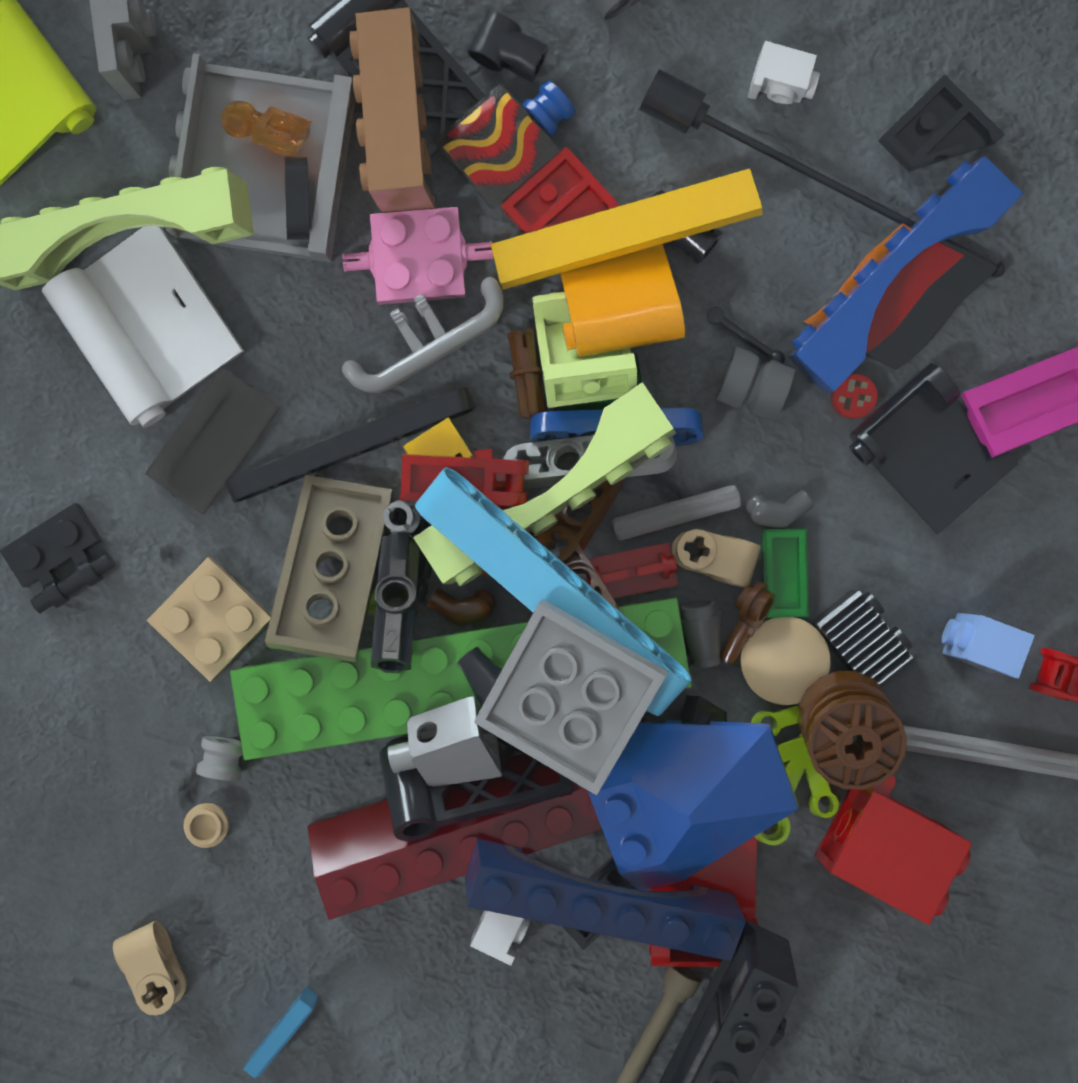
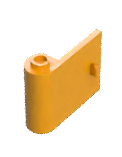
(622, 303)

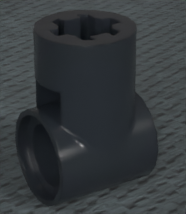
(502, 45)

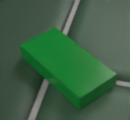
(786, 571)

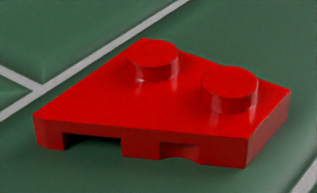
(557, 195)

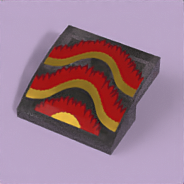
(496, 146)

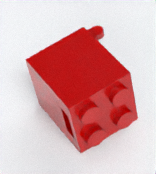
(893, 851)

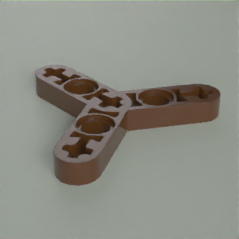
(578, 534)

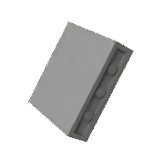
(208, 145)

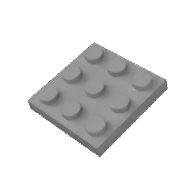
(570, 696)

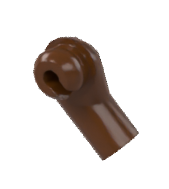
(463, 611)

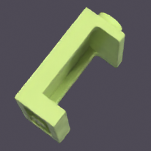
(575, 379)

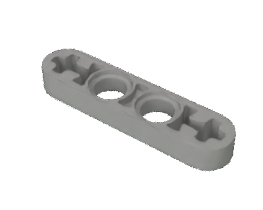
(555, 448)

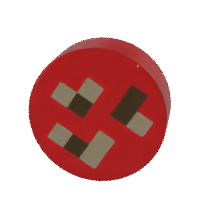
(854, 397)

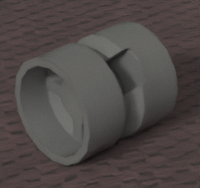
(758, 385)

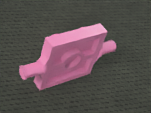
(417, 255)

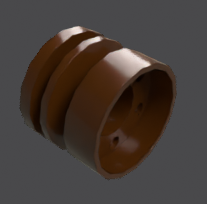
(844, 707)

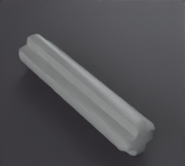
(676, 512)

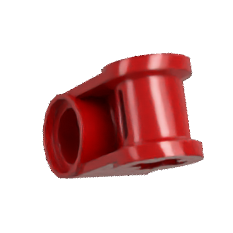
(1057, 675)

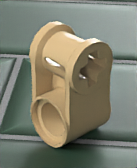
(723, 557)
(149, 962)

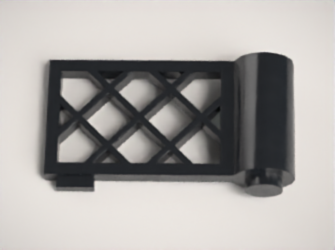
(332, 37)
(420, 808)

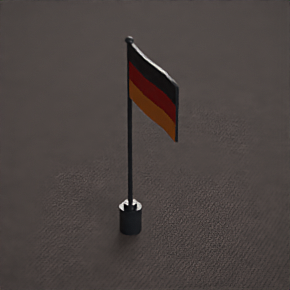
(921, 292)

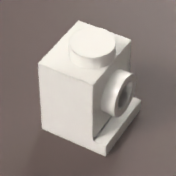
(784, 74)
(496, 933)

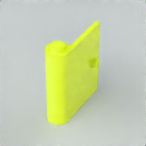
(35, 91)

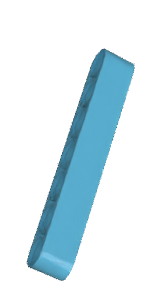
(534, 572)

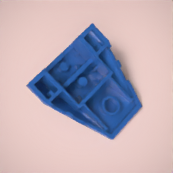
(690, 797)

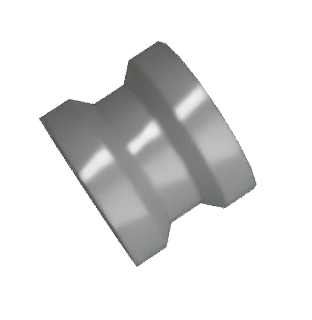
(220, 758)

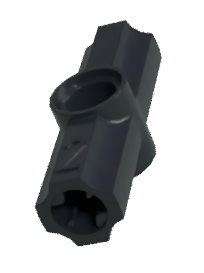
(395, 625)

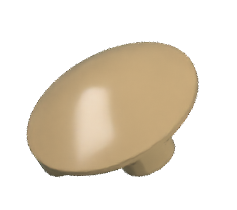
(784, 659)

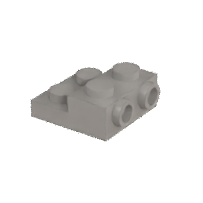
(121, 34)

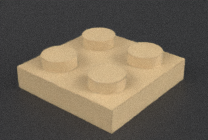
(210, 619)

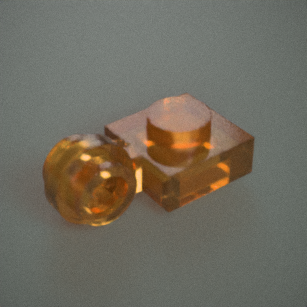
(274, 129)

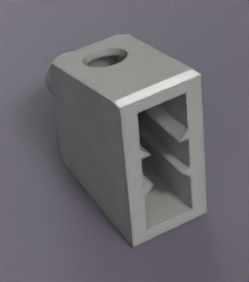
(448, 746)

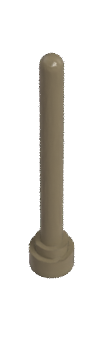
(677, 987)

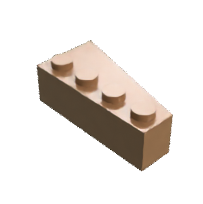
(391, 110)

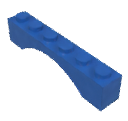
(969, 206)

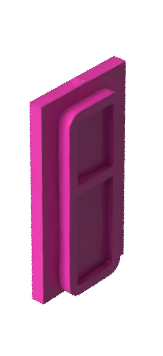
(1025, 404)

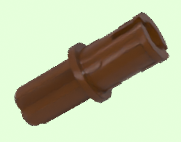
(526, 373)

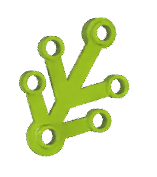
(798, 761)

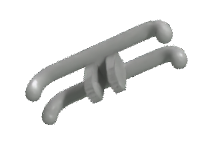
(434, 351)

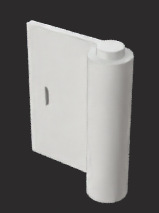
(137, 329)

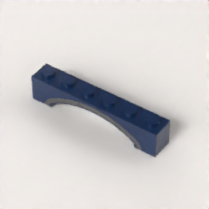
(519, 886)

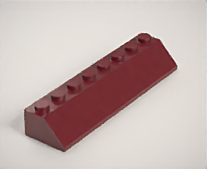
(364, 863)

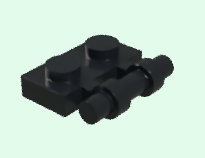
(51, 546)

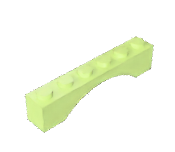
(42, 245)
(624, 434)

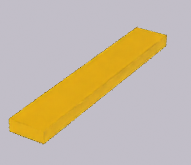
(626, 229)

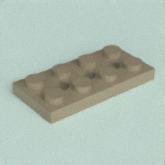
(350, 590)

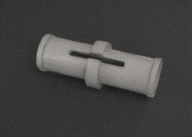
(391, 514)

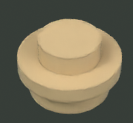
(206, 825)

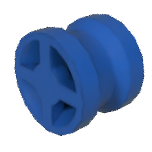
(549, 108)

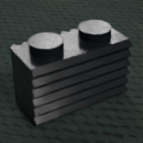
(862, 638)

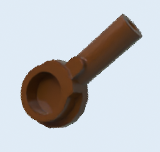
(753, 606)

